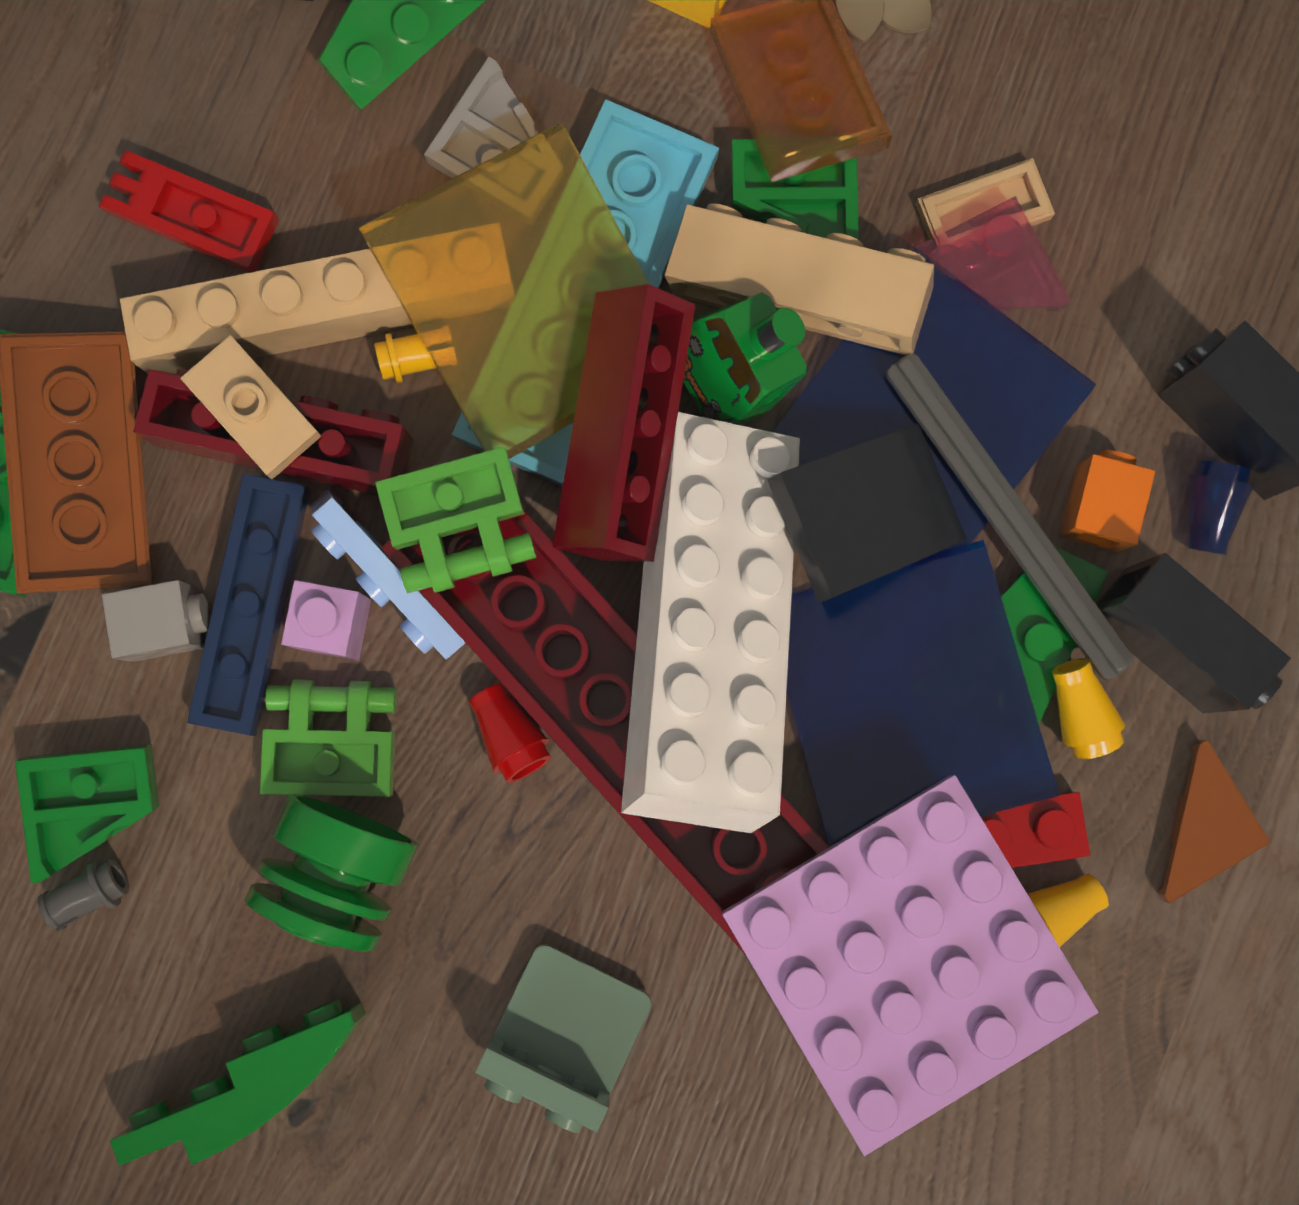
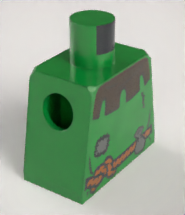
(743, 359)

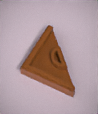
(1210, 826)

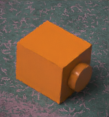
(1107, 501)

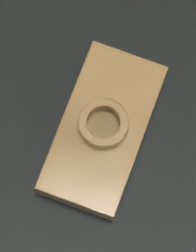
(250, 407)

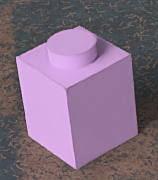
(326, 620)

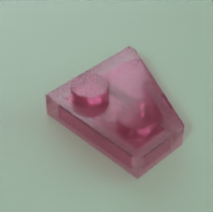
(999, 260)

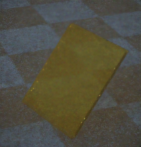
(506, 283)

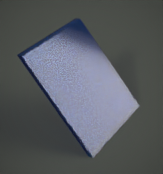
(989, 367)
(912, 688)

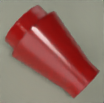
(509, 735)

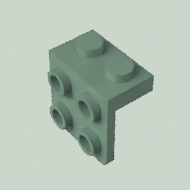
(564, 1038)

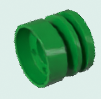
(330, 874)

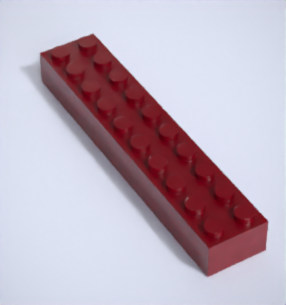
(574, 673)

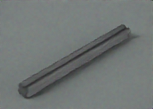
(1009, 517)

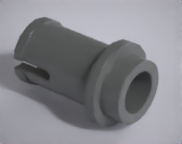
(98, 887)

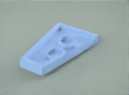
(380, 575)

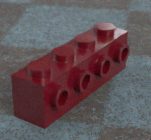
(624, 424)
(348, 455)

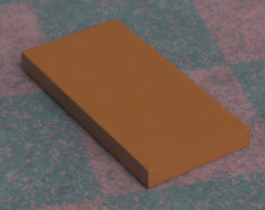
(73, 462)

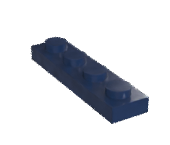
(249, 605)

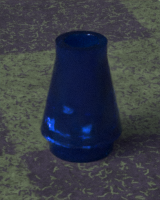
(1216, 504)

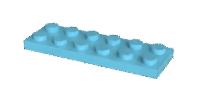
(646, 181)

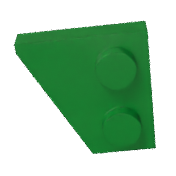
(816, 200)

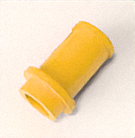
(402, 356)

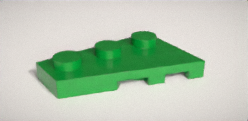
(1037, 631)

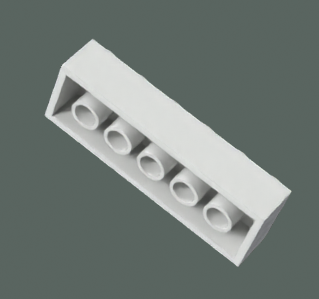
(714, 635)

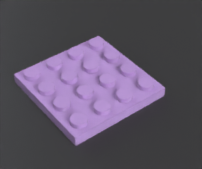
(909, 963)

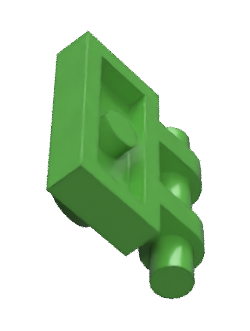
(452, 500)
(328, 761)

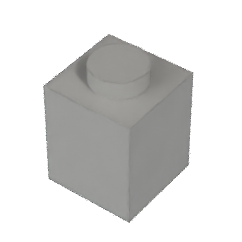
(155, 620)

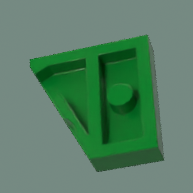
(81, 801)

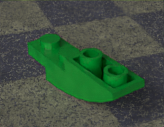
(264, 1081)

